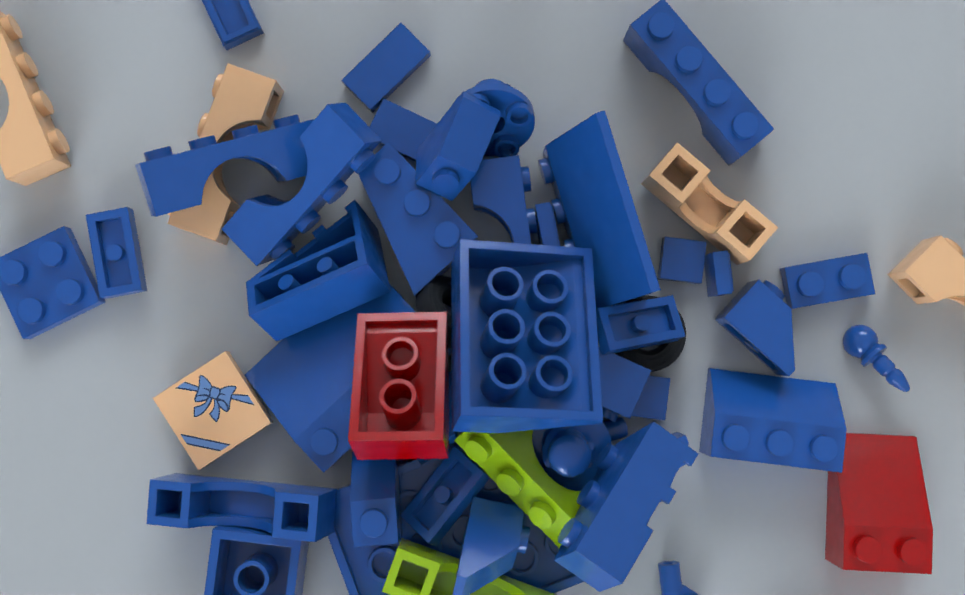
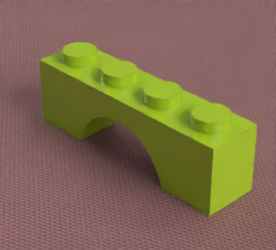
(515, 469)
(431, 572)

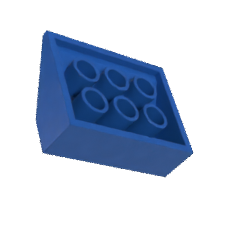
(599, 210)
(523, 337)
(311, 377)

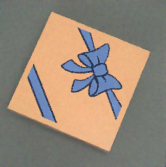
(213, 410)

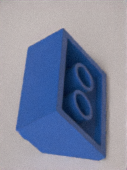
(773, 420)

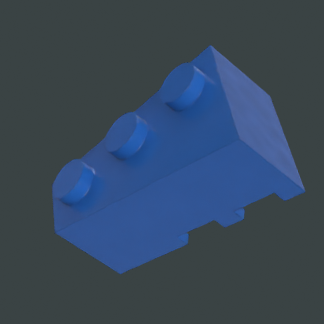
(415, 220)
(322, 279)
(618, 504)

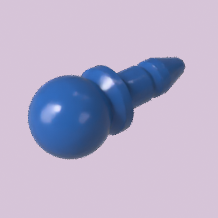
(862, 343)

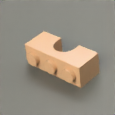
(726, 223)

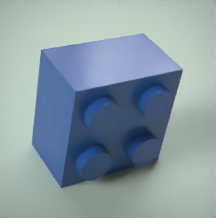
(254, 563)

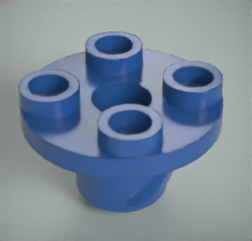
(516, 115)
(570, 452)

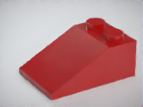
(400, 386)
(879, 507)

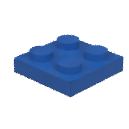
(47, 283)

